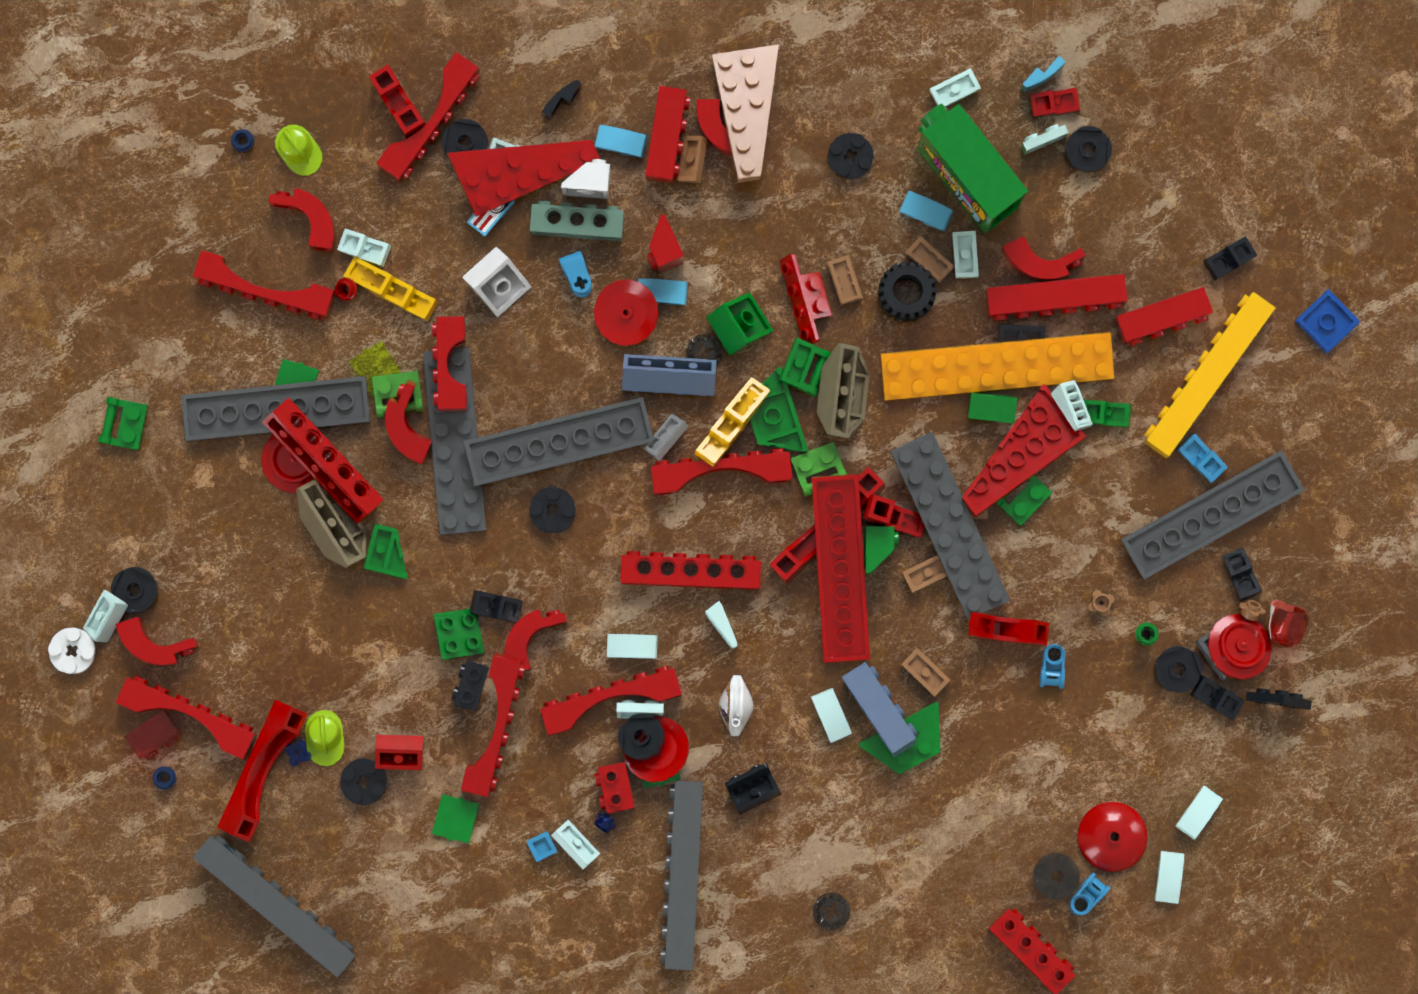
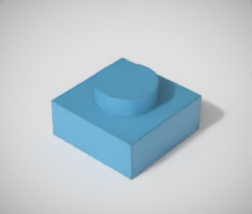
(541, 846)

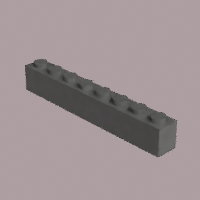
(683, 875)
(274, 905)

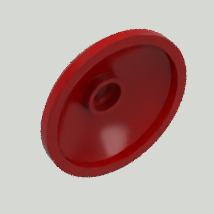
(1095, 834)

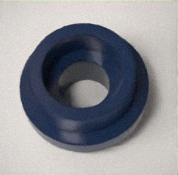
(242, 133)
(157, 778)

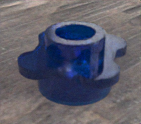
(299, 746)
(604, 822)

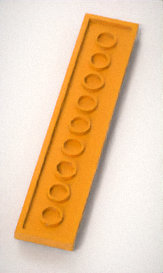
(997, 366)

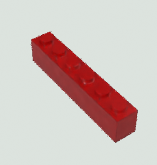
(1056, 296)

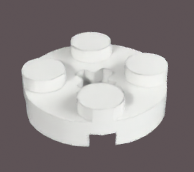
(59, 647)

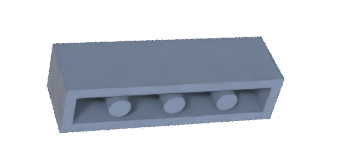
(669, 375)
(879, 709)

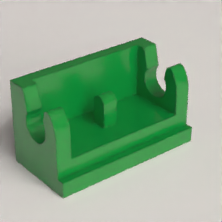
(992, 407)

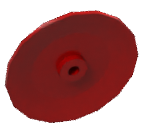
(626, 312)
(282, 467)
(1239, 646)
(671, 758)

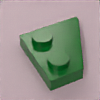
(385, 552)

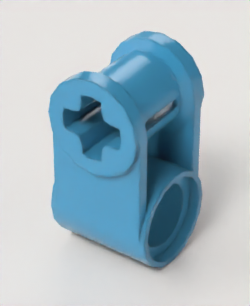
(575, 271)
(1052, 668)
(1089, 894)

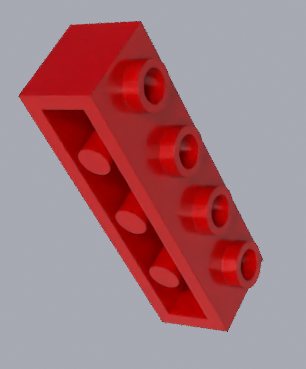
(666, 134)
(1163, 316)
(1031, 951)

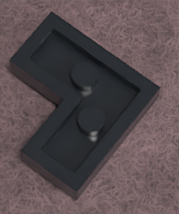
(1280, 698)

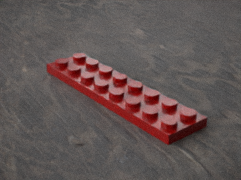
(840, 568)

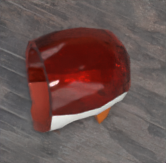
(1287, 624)

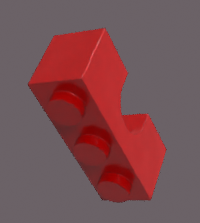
(397, 101)

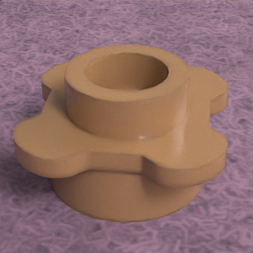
(1107, 600)
(1251, 610)

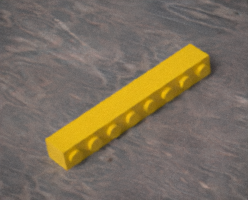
(1209, 375)

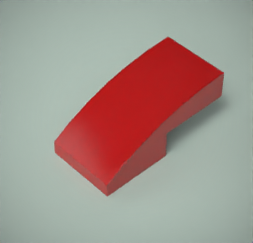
(1055, 103)

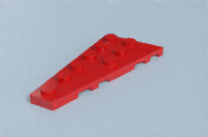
(508, 173)
(1030, 446)

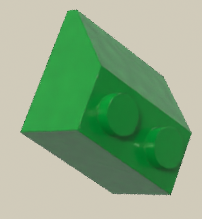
(739, 323)
(878, 546)

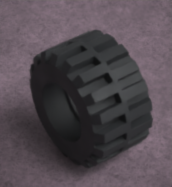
(911, 272)

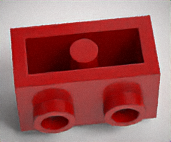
(399, 752)
(615, 788)

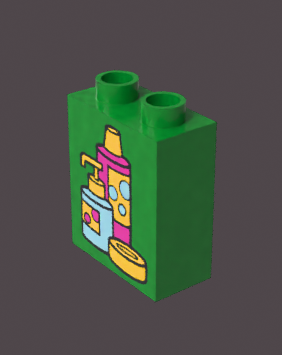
(969, 166)

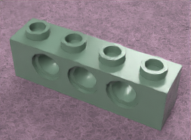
(587, 230)

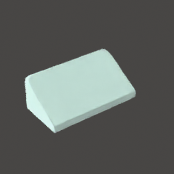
(105, 617)

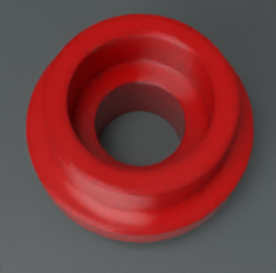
(340, 289)

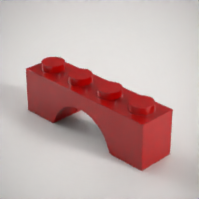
(450, 334)

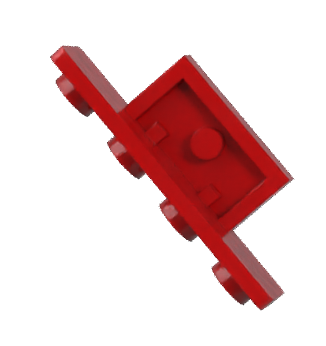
(806, 296)

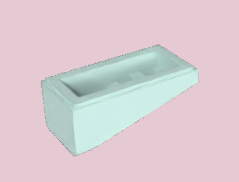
(1069, 399)
(719, 620)

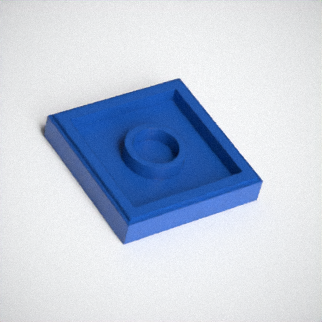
(1327, 321)

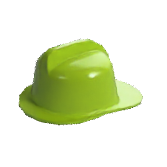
(298, 150)
(324, 737)

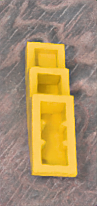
(391, 288)
(732, 421)

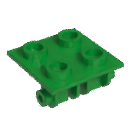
(458, 634)

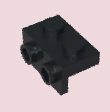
(471, 685)
(752, 788)

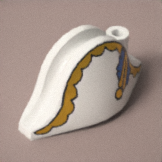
(736, 705)

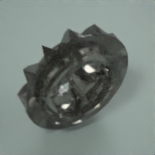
(708, 342)
(829, 900)

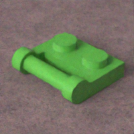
(387, 386)
(816, 462)

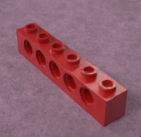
(322, 460)
(631, 575)

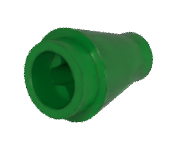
(1152, 632)

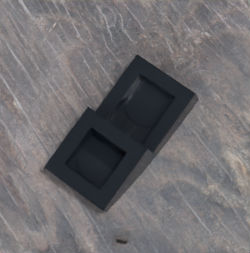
(565, 95)
(1230, 258)
(1241, 574)
(495, 606)
(1217, 697)

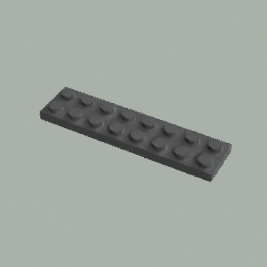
(243, 410)
(558, 441)
(458, 500)
(1212, 515)
(949, 525)

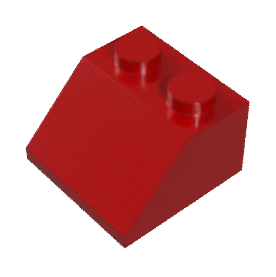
(664, 248)

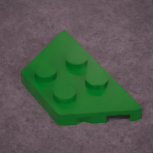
(776, 419)
(928, 741)

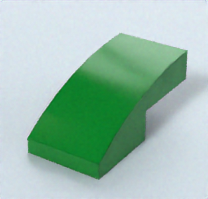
(1108, 413)

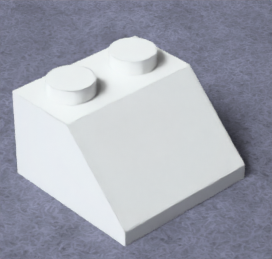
(589, 181)
(496, 281)

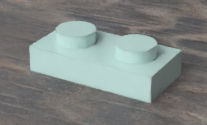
(955, 88)
(1035, 142)
(965, 254)
(629, 708)
(575, 844)

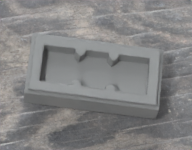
(666, 437)

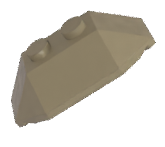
(843, 391)
(330, 525)

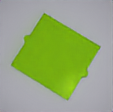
(374, 362)

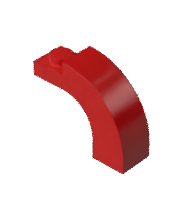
(711, 126)
(322, 227)
(1038, 269)
(400, 432)
(885, 513)
(525, 628)
(1008, 629)
(137, 642)

